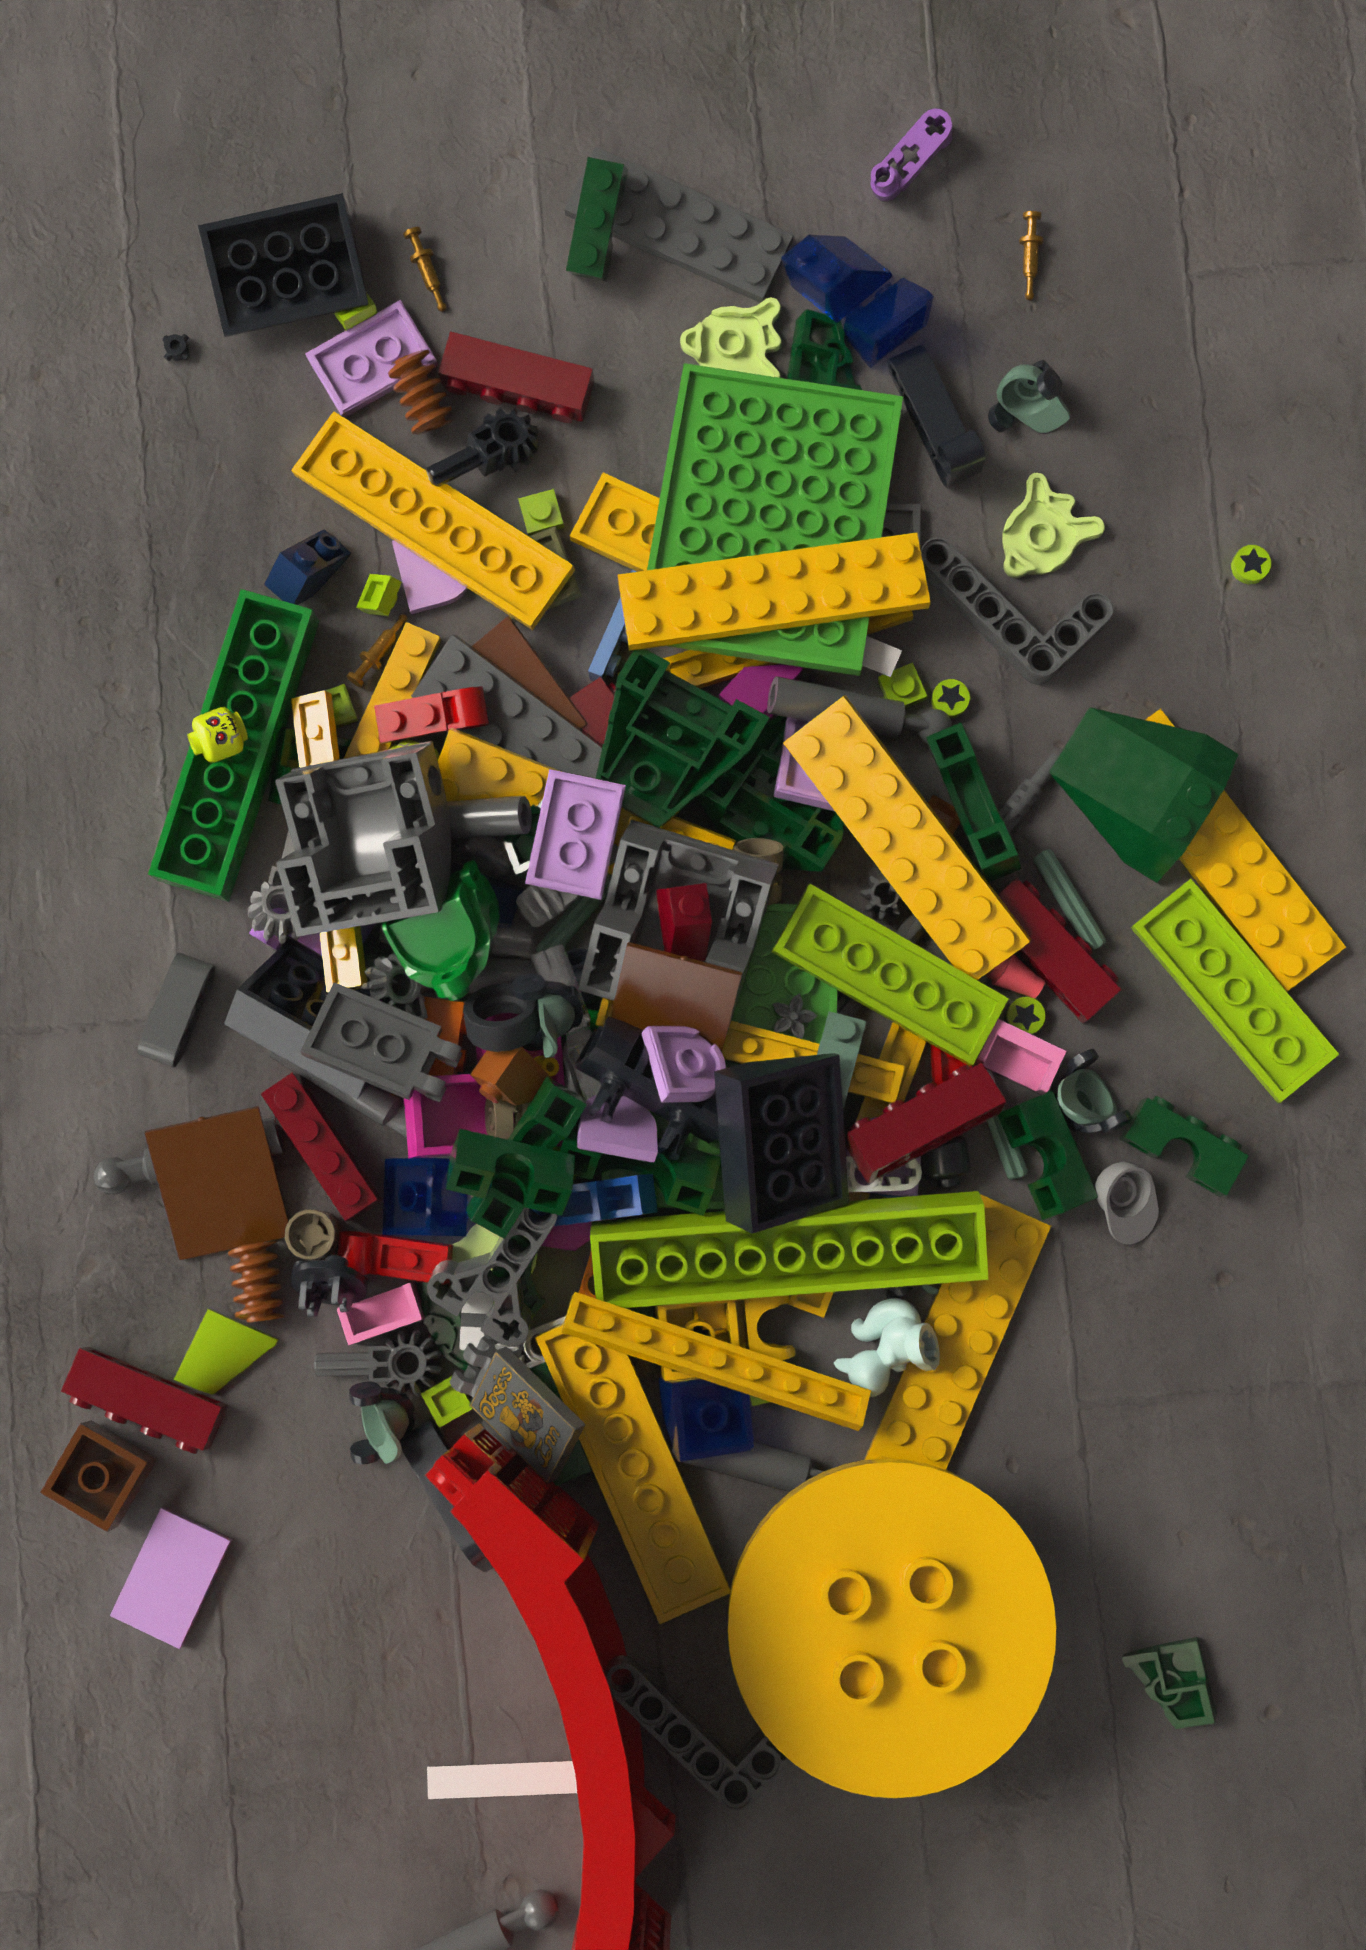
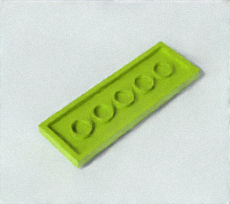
(890, 975)
(1234, 991)

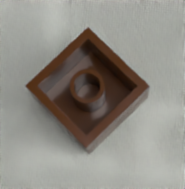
(98, 1475)

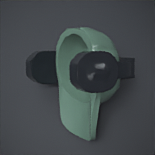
(1032, 397)
(557, 1007)
(1087, 1099)
(385, 1419)

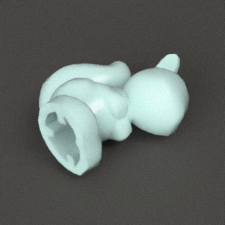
(901, 1341)

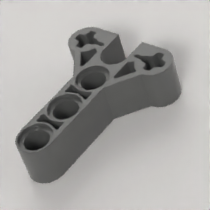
(507, 1293)

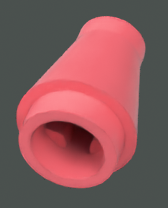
(1016, 977)

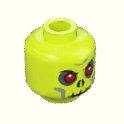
(217, 734)

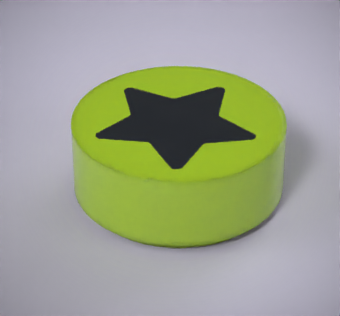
(1251, 564)
(951, 697)
(1026, 1014)

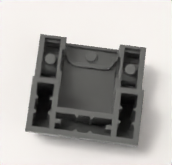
(365, 839)
(662, 859)

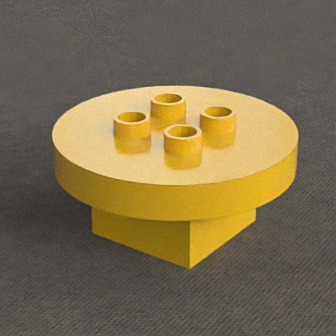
(891, 1628)

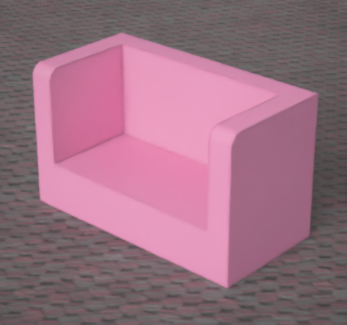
(1021, 1057)
(382, 1313)

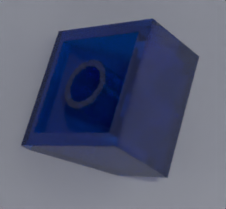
(833, 273)
(888, 319)
(418, 1199)
(705, 1418)

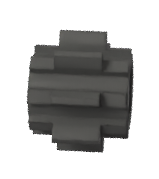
(874, 901)

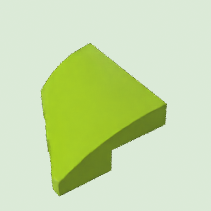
(221, 1352)

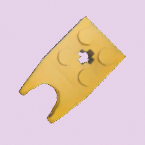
(727, 1321)

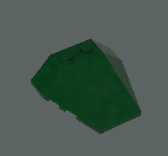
(670, 738)
(1143, 784)
(746, 808)

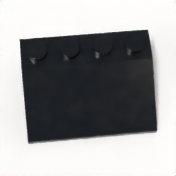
(283, 265)
(281, 1006)
(781, 1140)

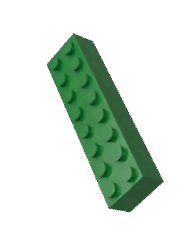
(220, 800)

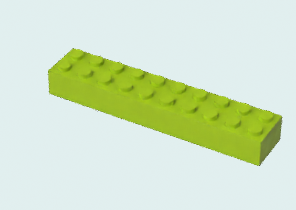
(831, 1251)

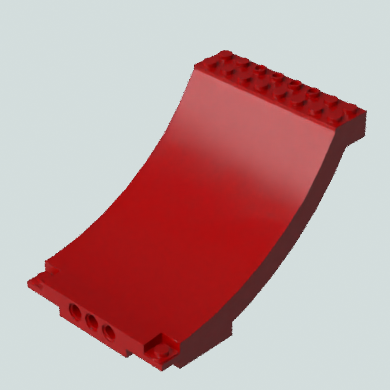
(540, 1549)

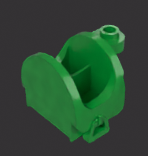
(451, 945)

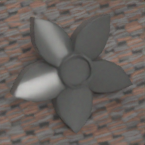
(792, 1016)

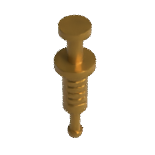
(1031, 245)
(422, 258)
(376, 652)

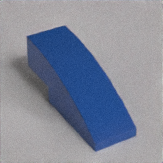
(608, 1200)

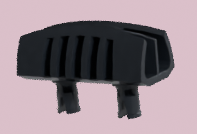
(621, 1064)

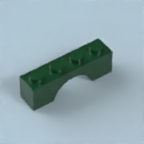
(973, 803)
(543, 1125)
(684, 1182)

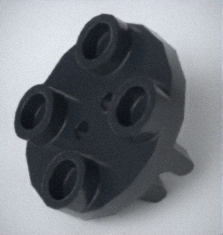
(327, 1283)

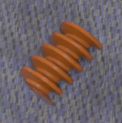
(419, 392)
(256, 1282)

